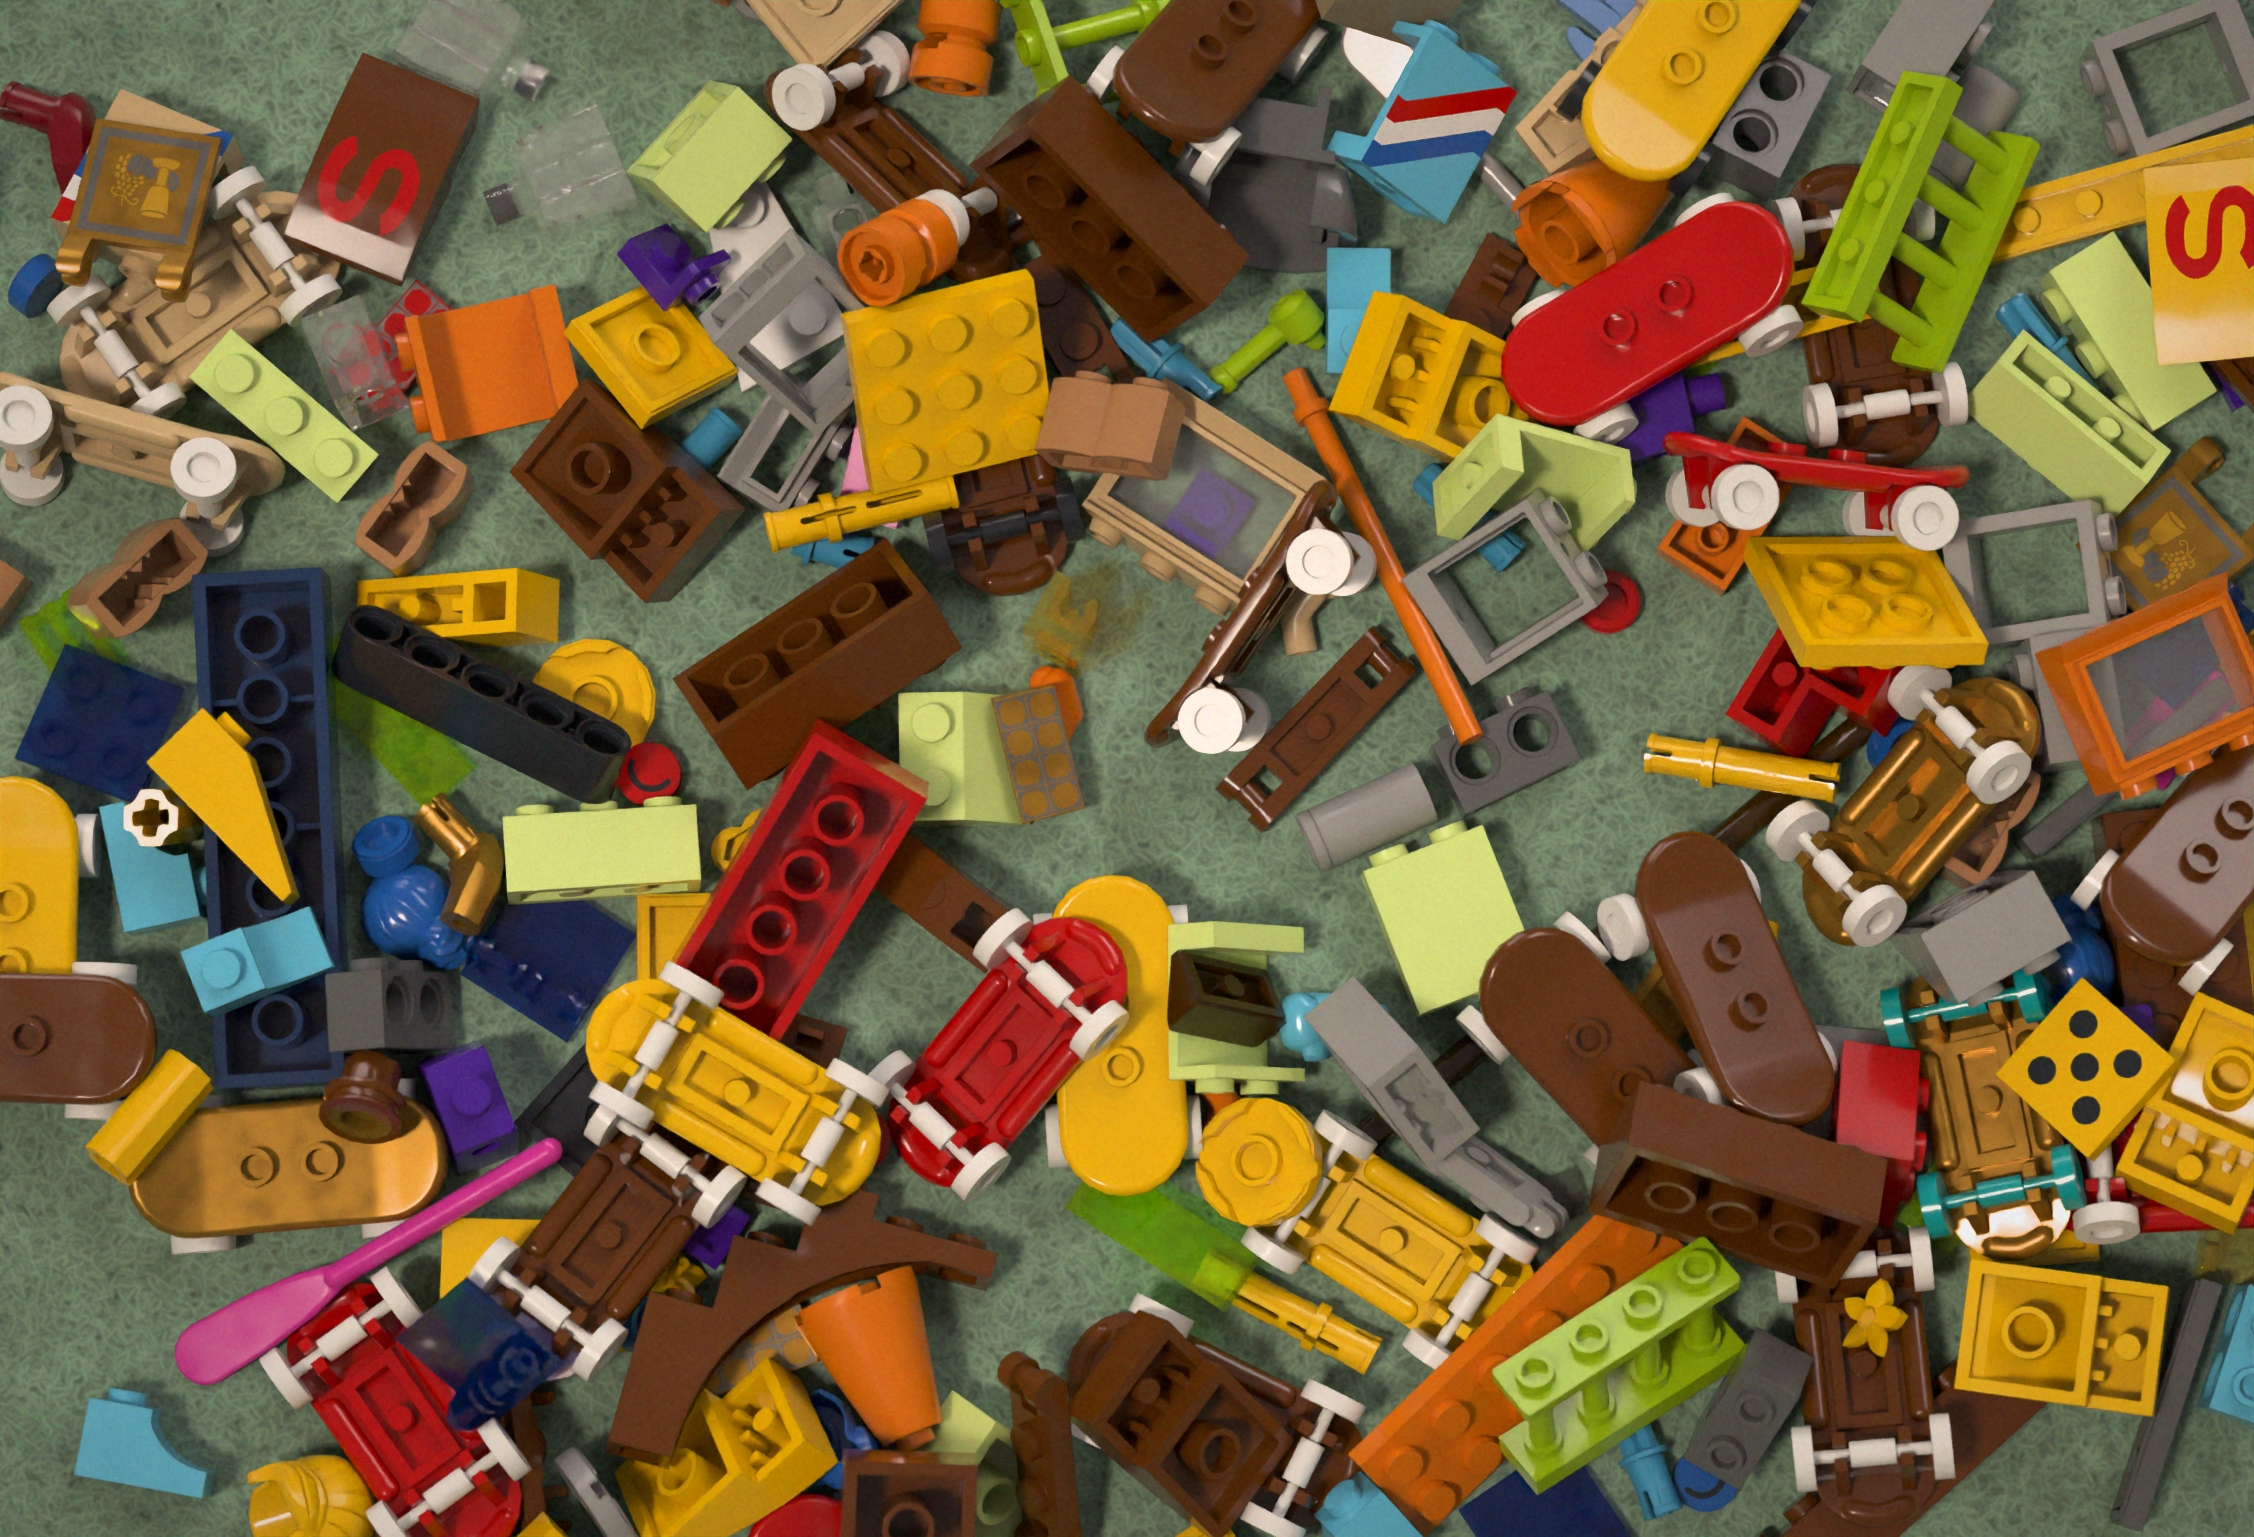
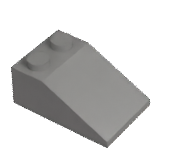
(1983, 936)

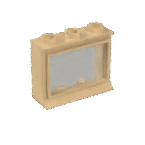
(1212, 515)

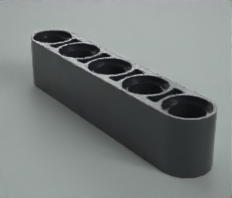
(481, 704)

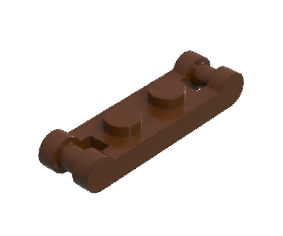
(1068, 319)
(1317, 728)
(1042, 1448)

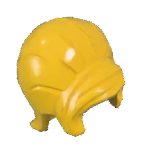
(310, 1499)

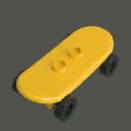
(1674, 83)

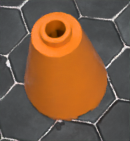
(1585, 220)
(879, 1356)

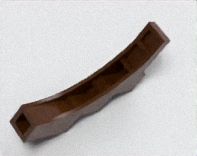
(687, 1342)

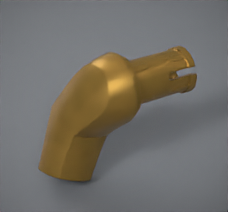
(474, 865)

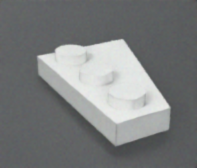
(809, 320)

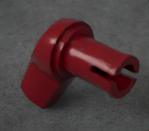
(65, 120)

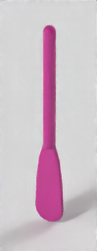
(263, 1319)

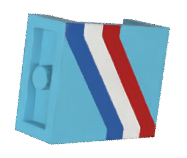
(1429, 125)

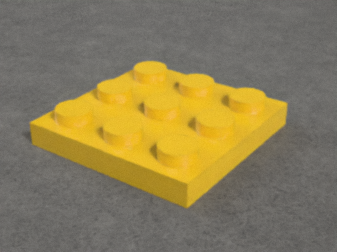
(947, 380)
(1864, 602)

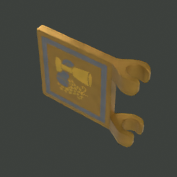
(143, 194)
(2175, 535)

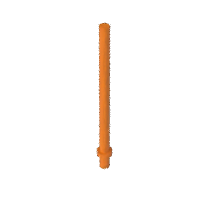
(1313, 414)

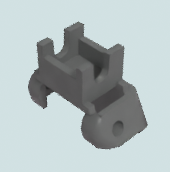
(1280, 188)

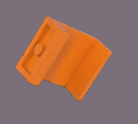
(488, 365)

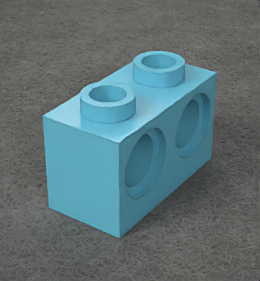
(2230, 1376)

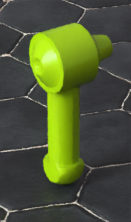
(1292, 321)

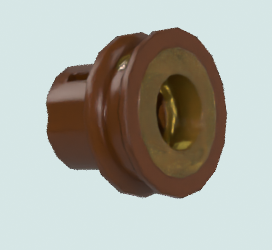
(364, 1100)

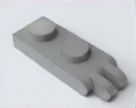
(1502, 1188)

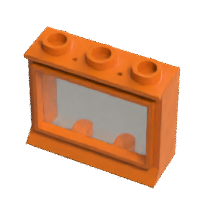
(2155, 688)

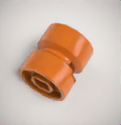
(960, 60)
(897, 252)

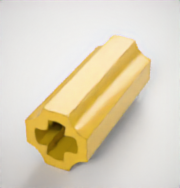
(149, 821)
(149, 1117)

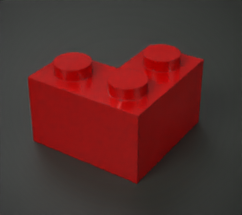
(1791, 703)
(1877, 1112)

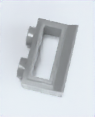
(757, 440)

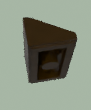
(1222, 1000)

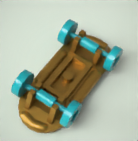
(1998, 1162)

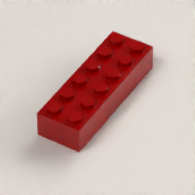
(801, 877)

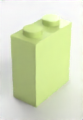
(1441, 913)

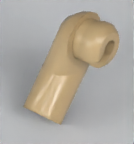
(1298, 625)

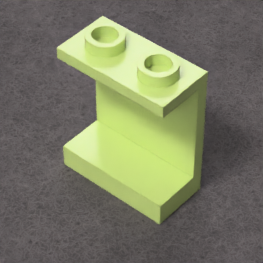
(1517, 457)
(1221, 1064)

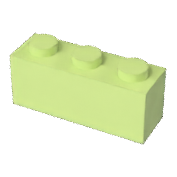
(2113, 320)
(283, 415)
(2064, 426)
(601, 851)

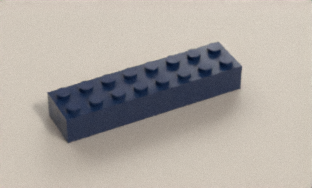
(268, 665)

